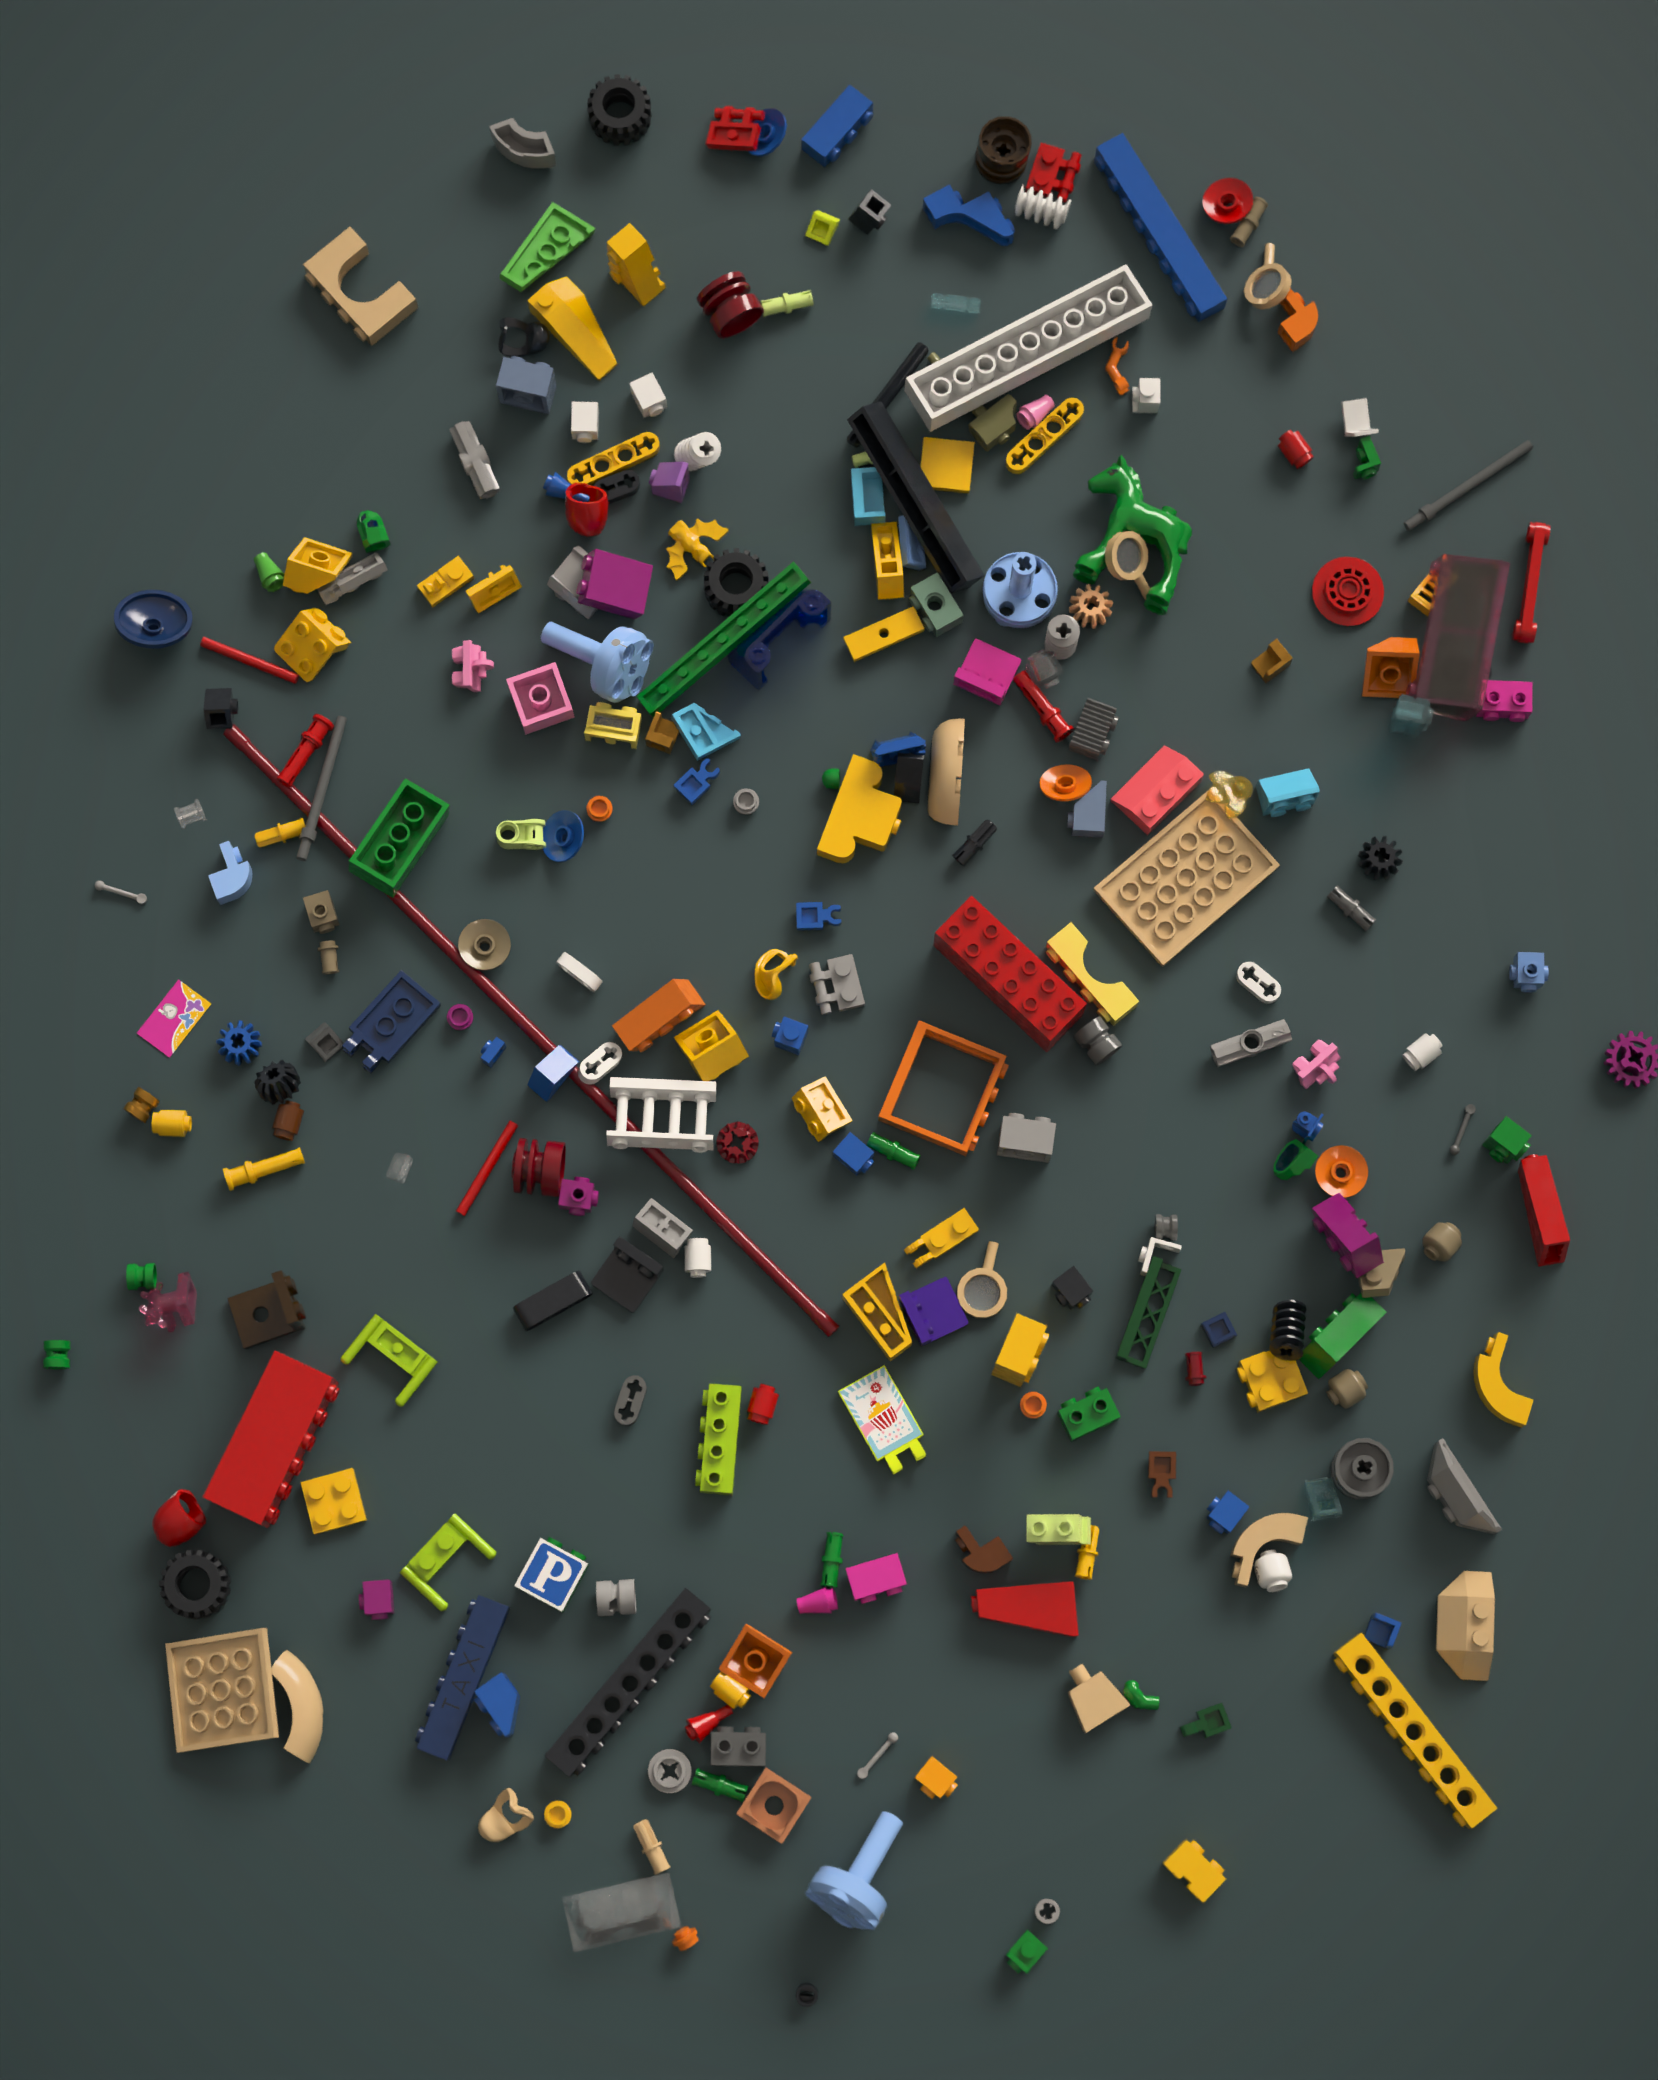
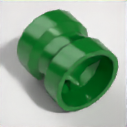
(141, 1276)
(56, 1361)

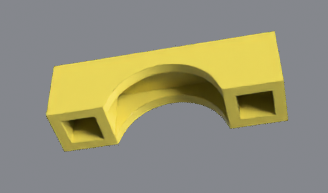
(1112, 1000)

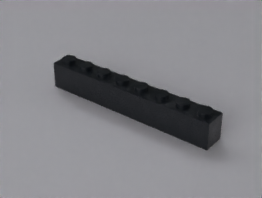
(915, 497)

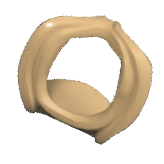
(495, 1826)

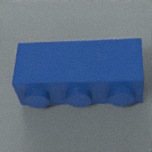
(837, 126)

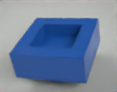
(492, 1051)

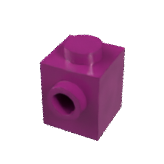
(377, 1599)

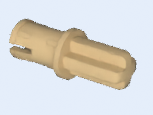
(651, 1846)

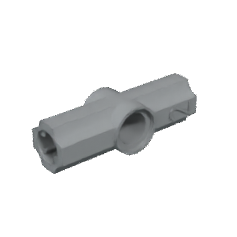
(474, 460)
(1266, 1038)

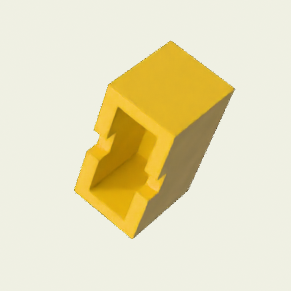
(1201, 1874)

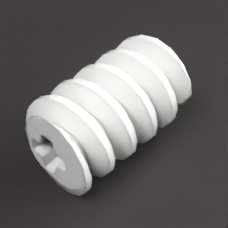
(1041, 207)
(698, 450)

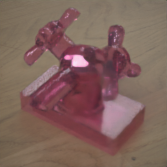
(180, 1301)

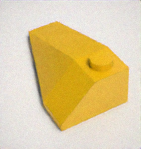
(573, 324)

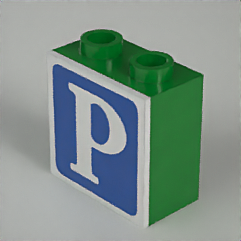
(552, 1574)

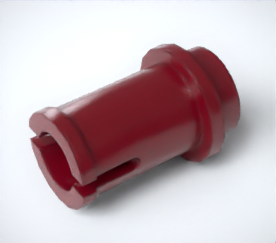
(1195, 1369)

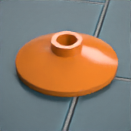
(1065, 782)
(1341, 1158)

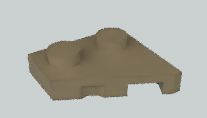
(1380, 1279)

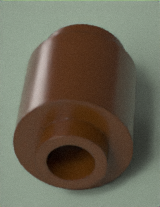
(287, 1120)

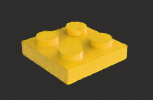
(333, 1501)

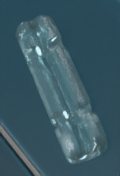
(955, 303)

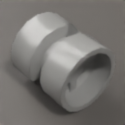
(616, 1597)

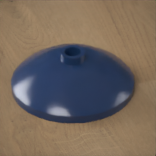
(153, 619)

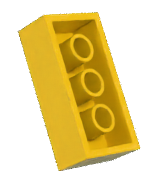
(1017, 1355)

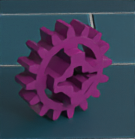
(1628, 1050)

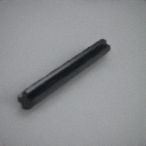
(896, 382)

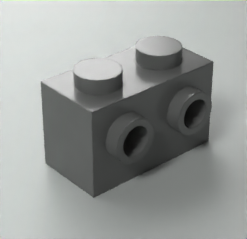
(738, 1748)

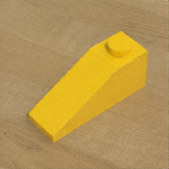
(887, 560)

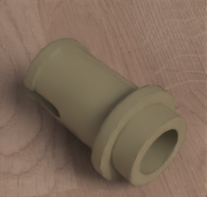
(329, 957)

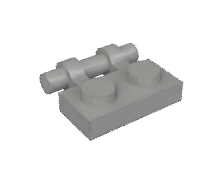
(845, 984)

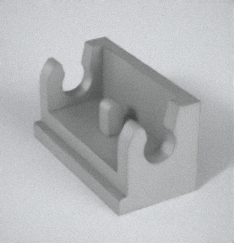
(662, 1228)

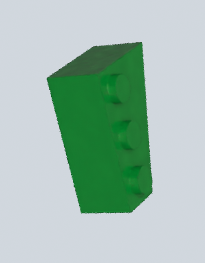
(1341, 1334)

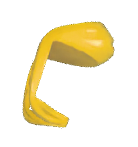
(767, 981)

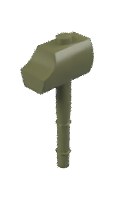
(991, 425)

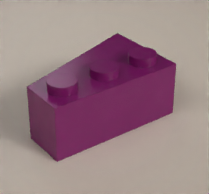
(1347, 1235)

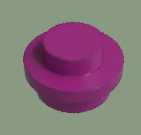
(460, 1017)

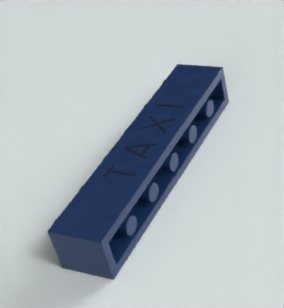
(463, 1677)

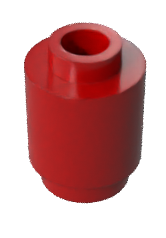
(1295, 449)
(762, 1404)

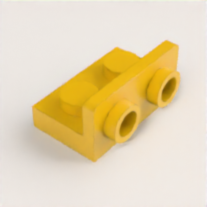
(821, 1109)

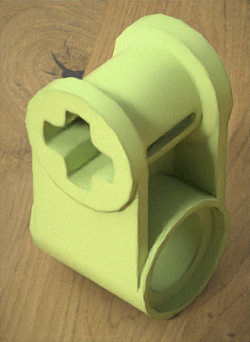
(523, 834)

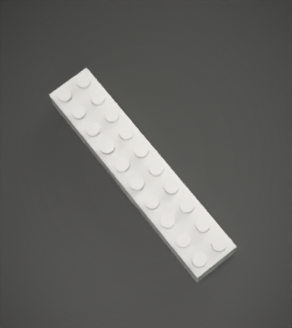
(1028, 348)

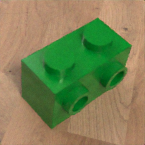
(1507, 1141)
(1088, 1414)

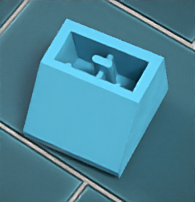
(1287, 792)

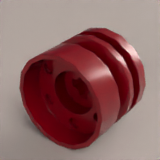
(730, 304)
(539, 1167)

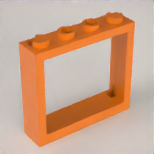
(926, 1030)

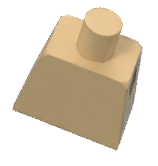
(1094, 1698)

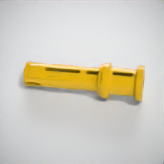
(251, 1171)

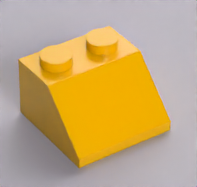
(711, 1046)

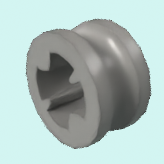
(1054, 1916)

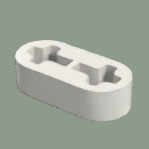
(579, 972)
(1254, 987)
(596, 1059)

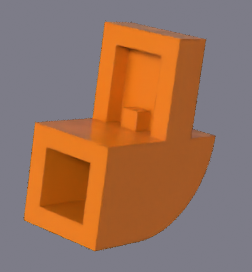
(1301, 323)

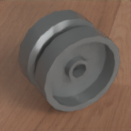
(1377, 1466)

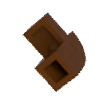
(984, 1559)

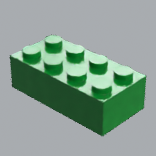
(398, 838)

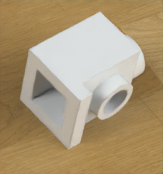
(1146, 396)

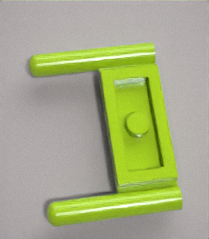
(398, 1349)
(438, 1553)

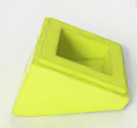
(822, 227)

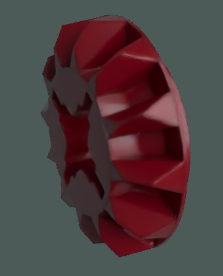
(734, 1154)

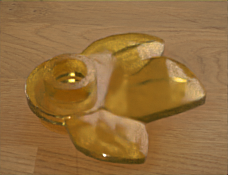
(1226, 792)

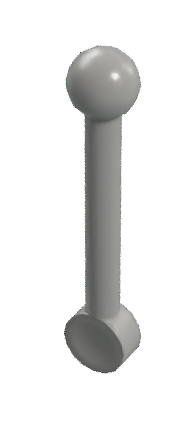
(141, 898)
(863, 1772)

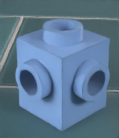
(1534, 964)

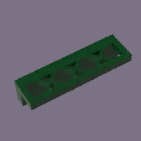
(1139, 1308)

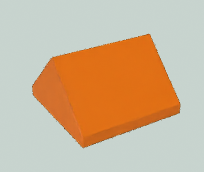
(755, 1660)

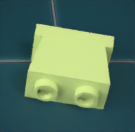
(1059, 1529)

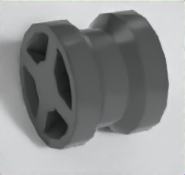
(1166, 1227)

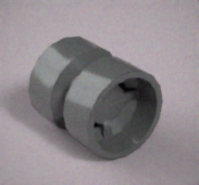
(1098, 1041)

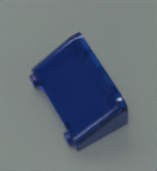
(752, 654)

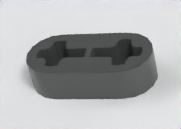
(624, 1398)

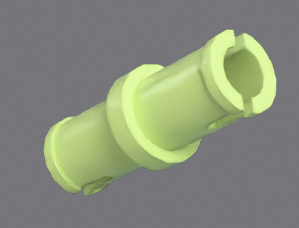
(787, 303)

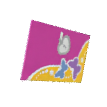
(174, 1018)

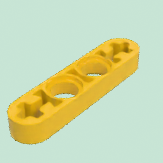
(1048, 439)
(611, 456)

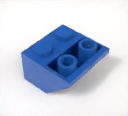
(501, 1702)

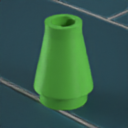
(269, 573)

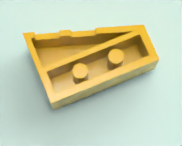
(631, 264)
(879, 1312)

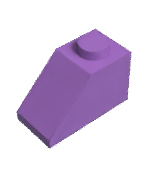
(670, 480)

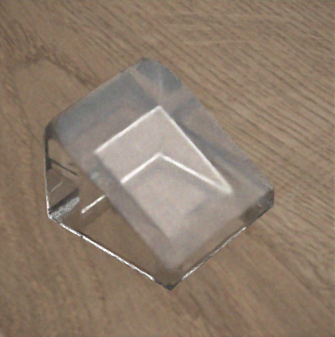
(399, 1167)

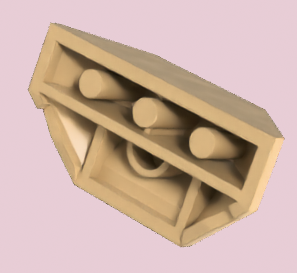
(1467, 1625)

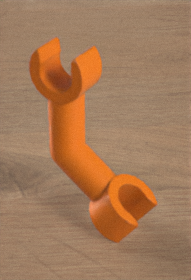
(1119, 381)

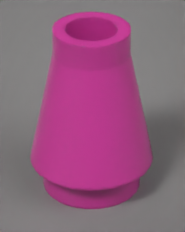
(818, 1602)

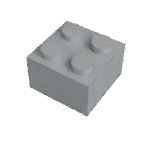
(1026, 1138)

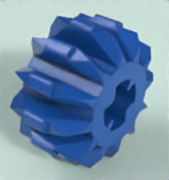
(248, 1038)

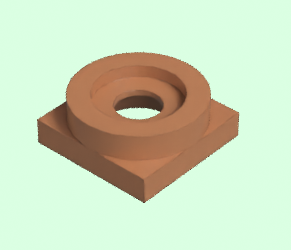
(754, 1810)

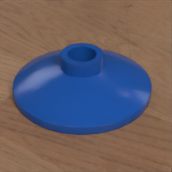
(772, 132)
(563, 835)

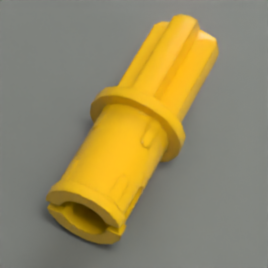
(279, 833)
(1087, 1556)

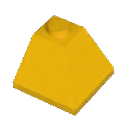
(314, 565)

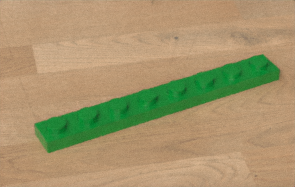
(724, 639)

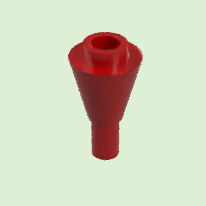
(702, 1725)

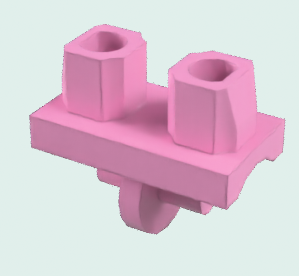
(474, 666)
(1321, 1067)

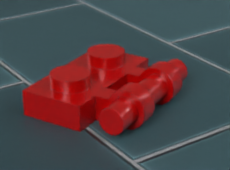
(735, 135)
(1045, 170)

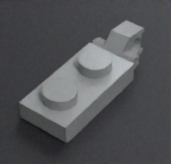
(352, 577)

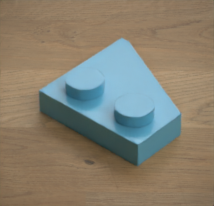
(702, 731)

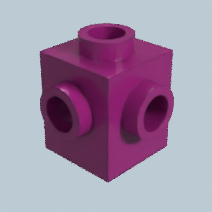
(571, 1189)

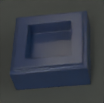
(1218, 1329)

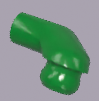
(1137, 1698)

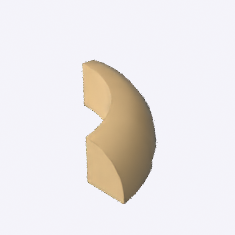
(944, 768)
(305, 1703)

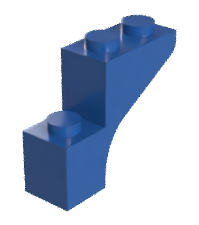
(980, 214)

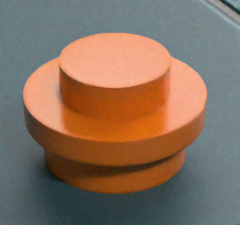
(599, 808)
(1033, 1405)
(685, 1938)

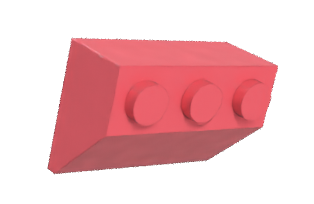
(1157, 788)

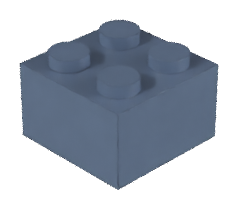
(526, 384)

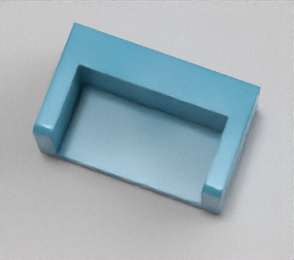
(867, 496)

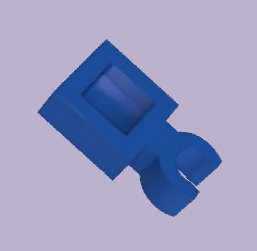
(693, 784)
(812, 915)

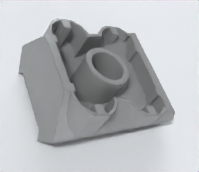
(566, 579)

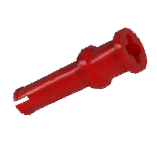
(1049, 715)
(310, 741)

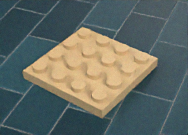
(222, 1690)

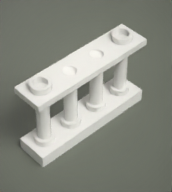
(660, 1089)

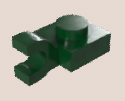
(1210, 1721)

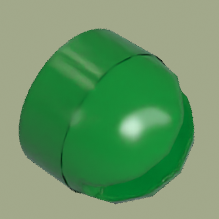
(831, 778)

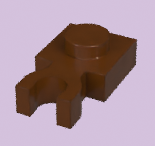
(1162, 1469)

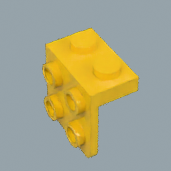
(310, 643)

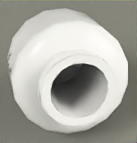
(1272, 1571)

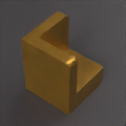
(1272, 661)
(662, 734)

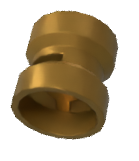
(141, 1105)

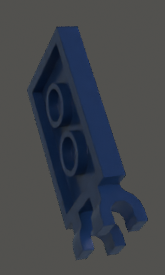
(391, 1021)

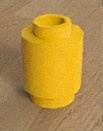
(171, 1123)
(730, 1691)

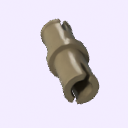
(1249, 223)

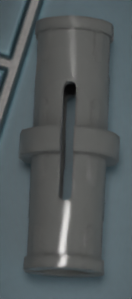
(1351, 908)

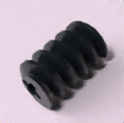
(1288, 1330)

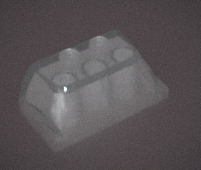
(621, 1912)

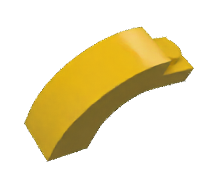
(1491, 1389)

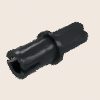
(975, 842)

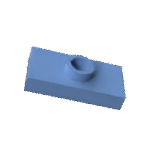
(911, 550)

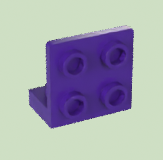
(933, 1311)

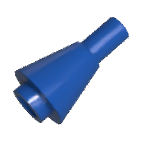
(557, 486)

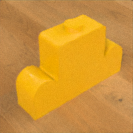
(860, 813)

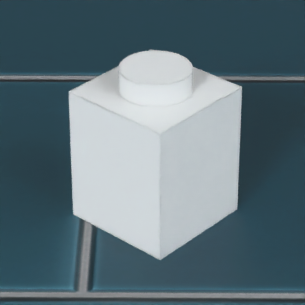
(648, 395)
(585, 421)

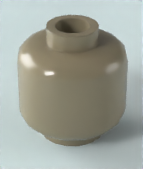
(1442, 1241)
(1347, 1388)

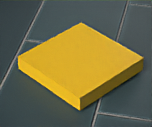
(947, 464)

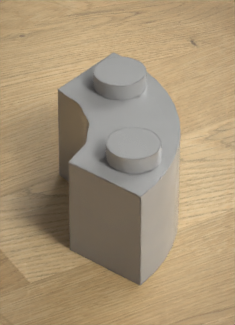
(523, 146)

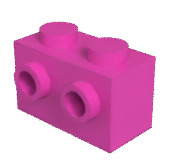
(1507, 700)
(876, 1578)

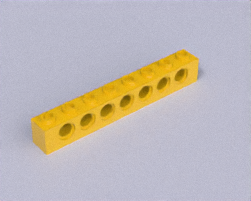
(1480, 1804)

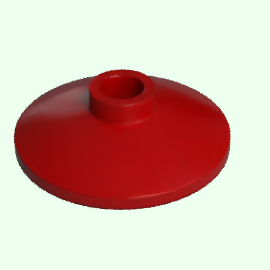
(1225, 192)

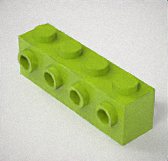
(720, 1439)

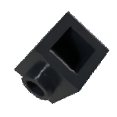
(870, 212)
(219, 708)
(1072, 1289)

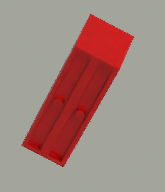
(1009, 973)
(272, 1440)

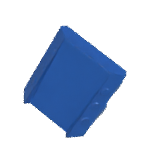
(886, 752)

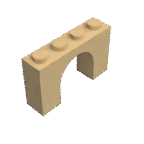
(372, 318)

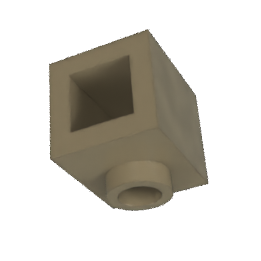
(321, 912)

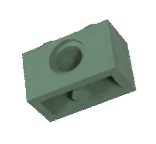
(934, 590)

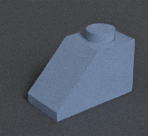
(1089, 813)

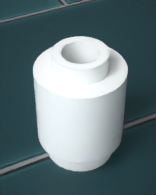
(1422, 1051)
(697, 1257)

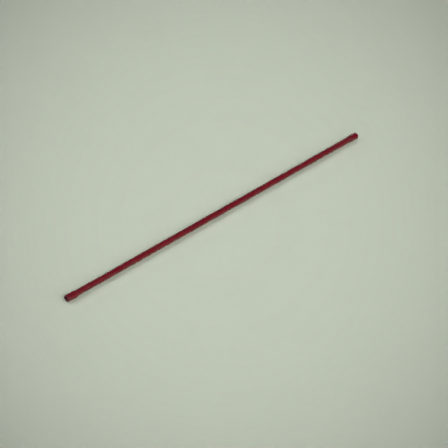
(818, 1316)

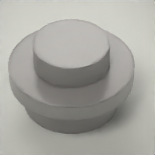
(746, 801)

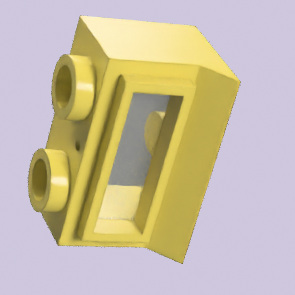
(613, 724)

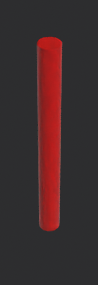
(249, 660)
(487, 1168)

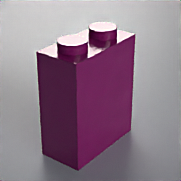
(614, 583)

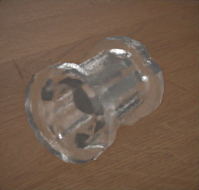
(190, 814)

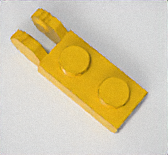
(944, 1237)

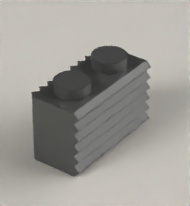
(1093, 729)

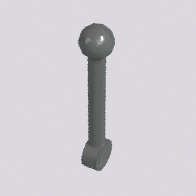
(1469, 1110)

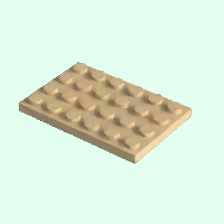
(1186, 878)

